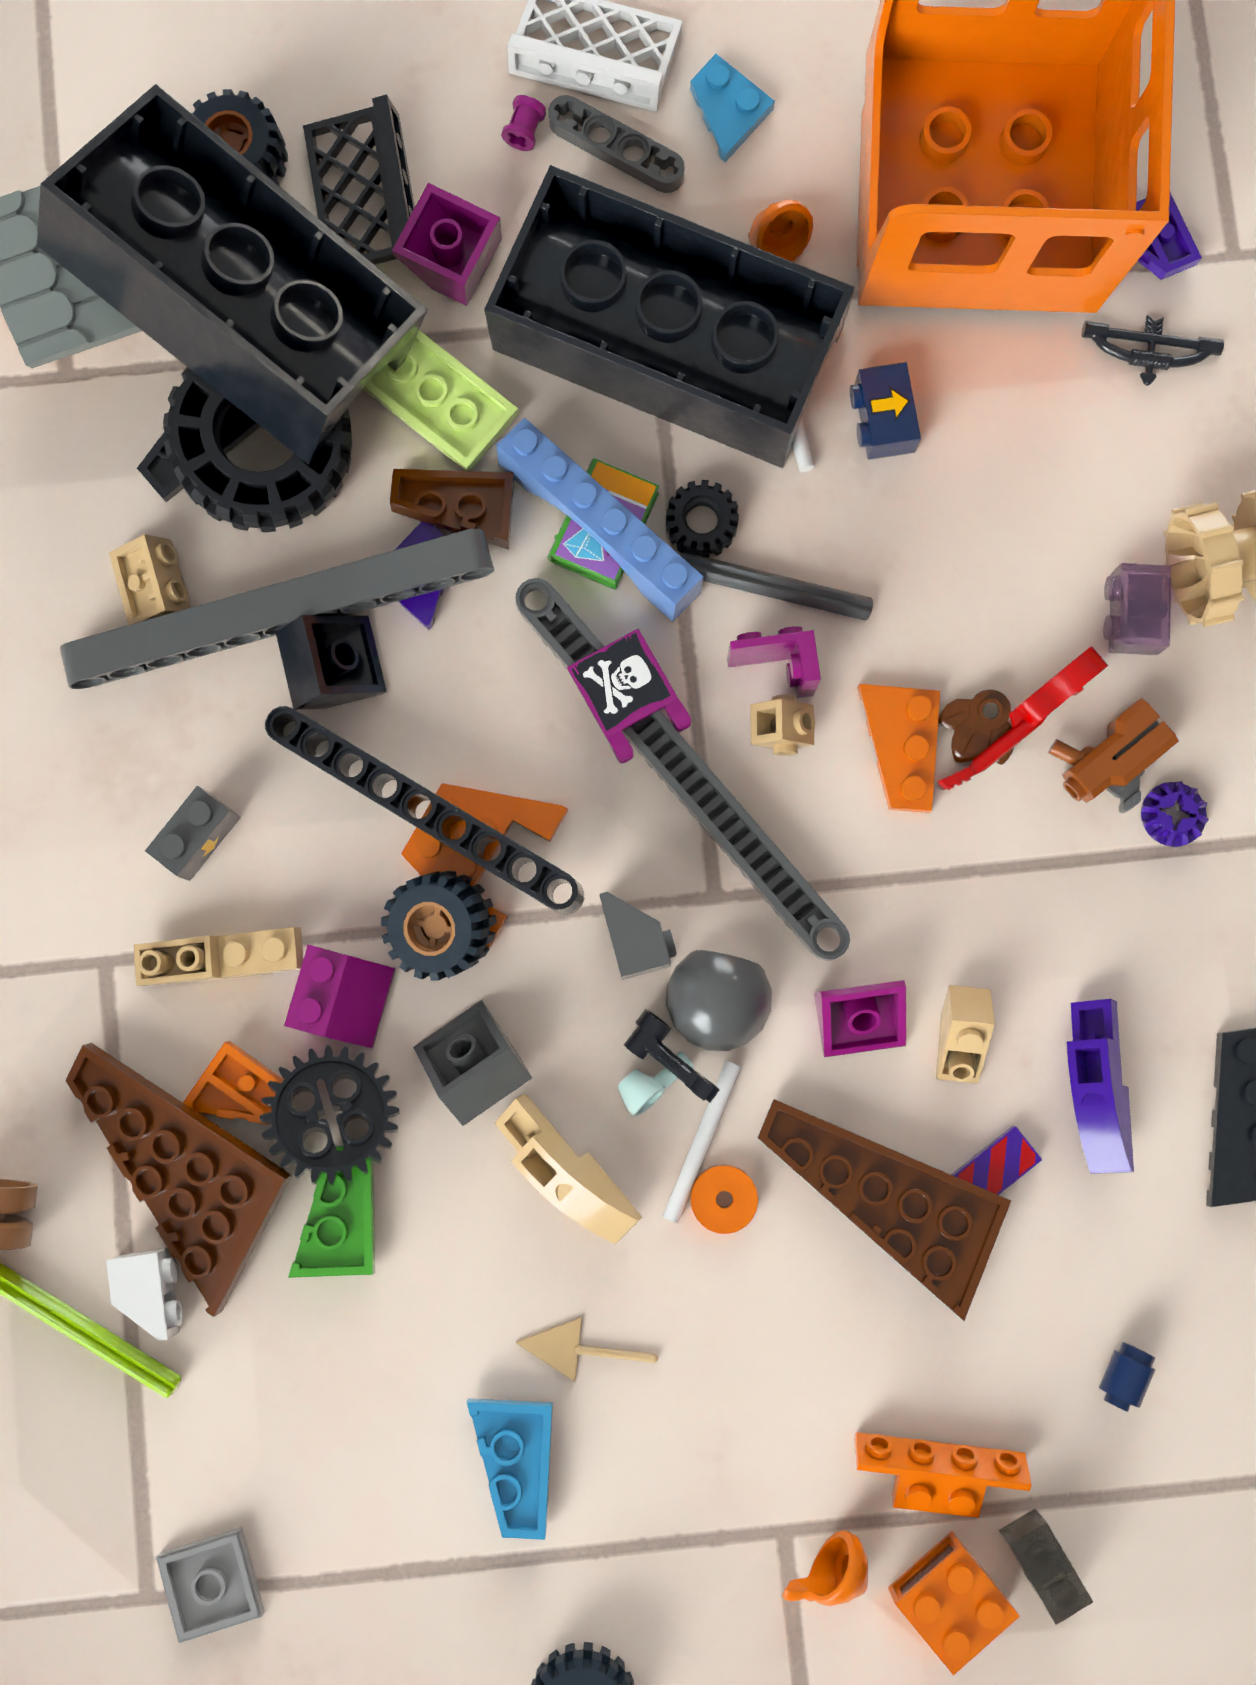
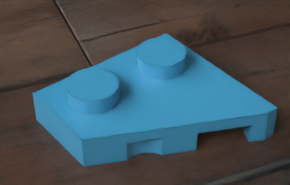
(729, 104)

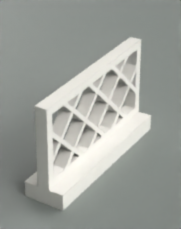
(585, 69)

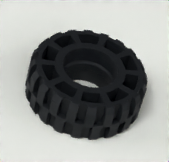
(241, 495)

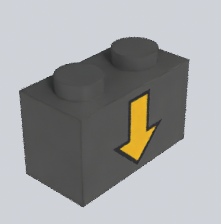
(192, 834)

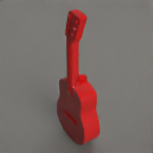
(1033, 712)

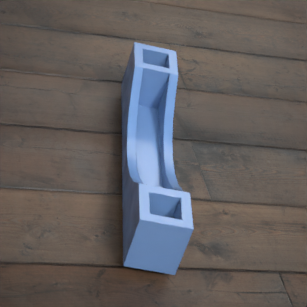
(553, 476)

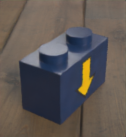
(885, 411)

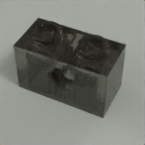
(1046, 1566)

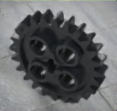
(293, 1126)

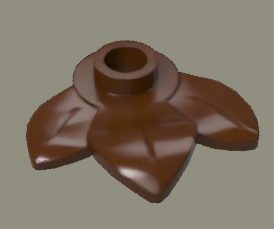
(972, 729)

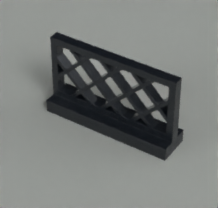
(392, 173)

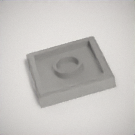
(210, 1584)

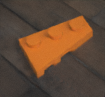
(905, 742)

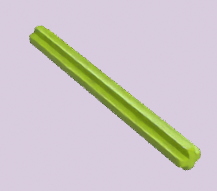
(87, 1333)

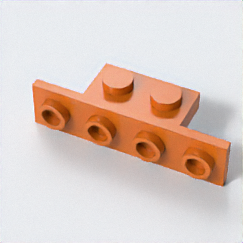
(940, 1474)

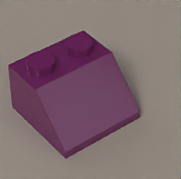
(448, 243)
(339, 996)

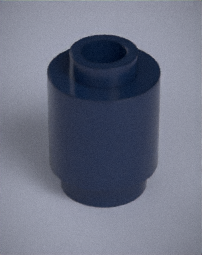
(1127, 1377)

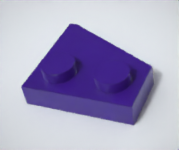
(1172, 248)

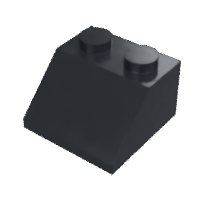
(330, 660)

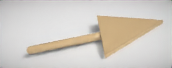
(561, 1347)

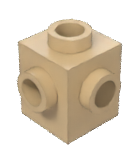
(782, 724)

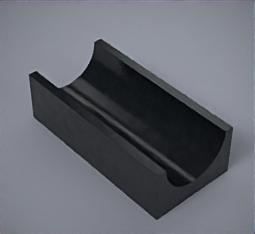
(225, 270)
(665, 315)

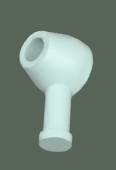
(642, 1091)

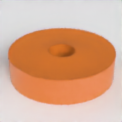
(731, 1217)

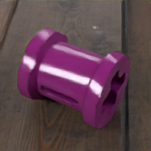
(523, 123)

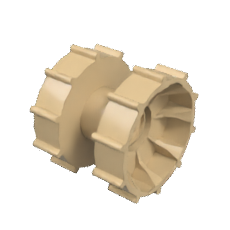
(1212, 559)

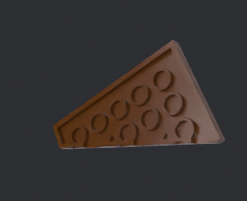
(192, 1174)

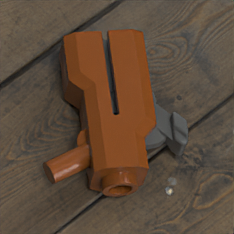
(1120, 759)

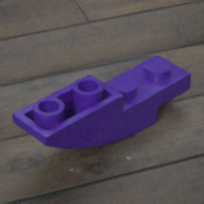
(1097, 1087)

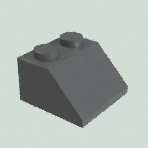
(636, 938)
(471, 1063)

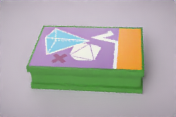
(582, 553)

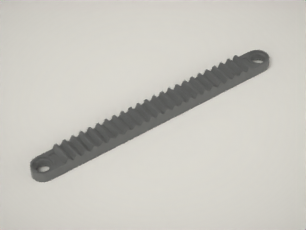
(697, 787)

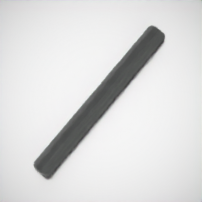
(781, 587)

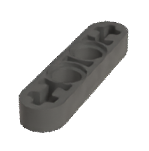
(620, 138)

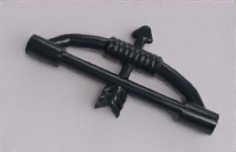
(1150, 359)

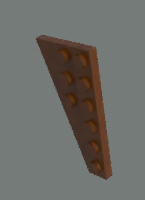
(913, 1211)

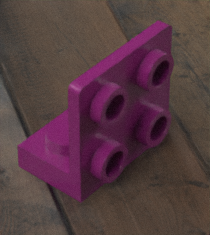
(790, 645)

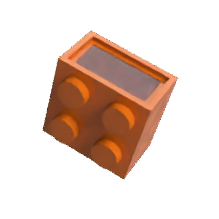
(952, 1603)

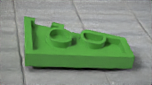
(339, 1228)

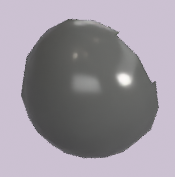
(718, 1000)

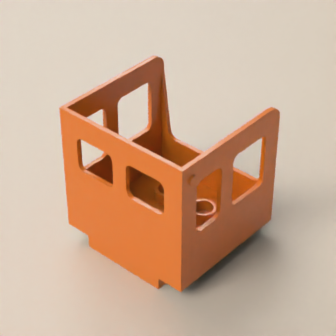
(1010, 153)

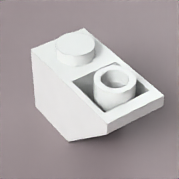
(145, 1290)

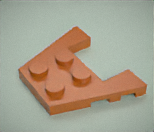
(493, 809)

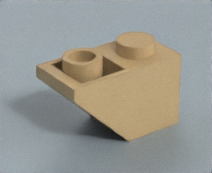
(964, 1033)

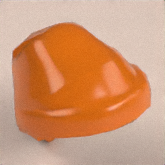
(782, 229)
(836, 1573)

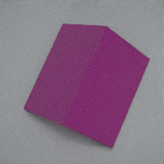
(862, 1018)

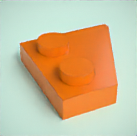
(233, 1086)

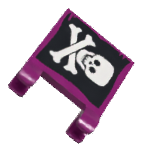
(624, 687)

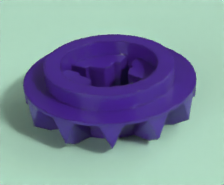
(1160, 825)

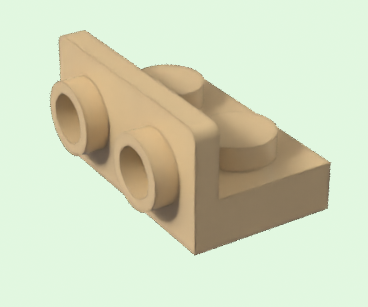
(149, 578)

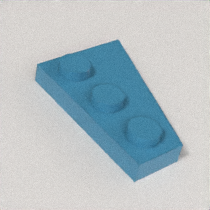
(516, 1457)

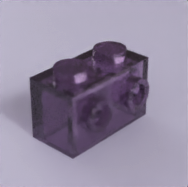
(1138, 609)

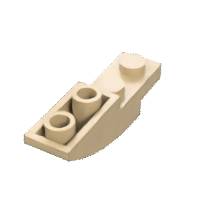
(218, 956)
(568, 1181)

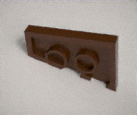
(456, 500)

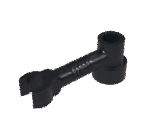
(648, 1039)

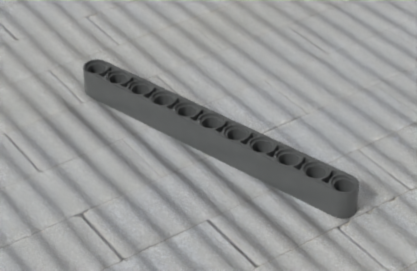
(265, 610)

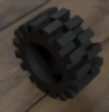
(708, 496)

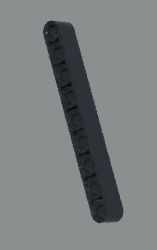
(409, 795)

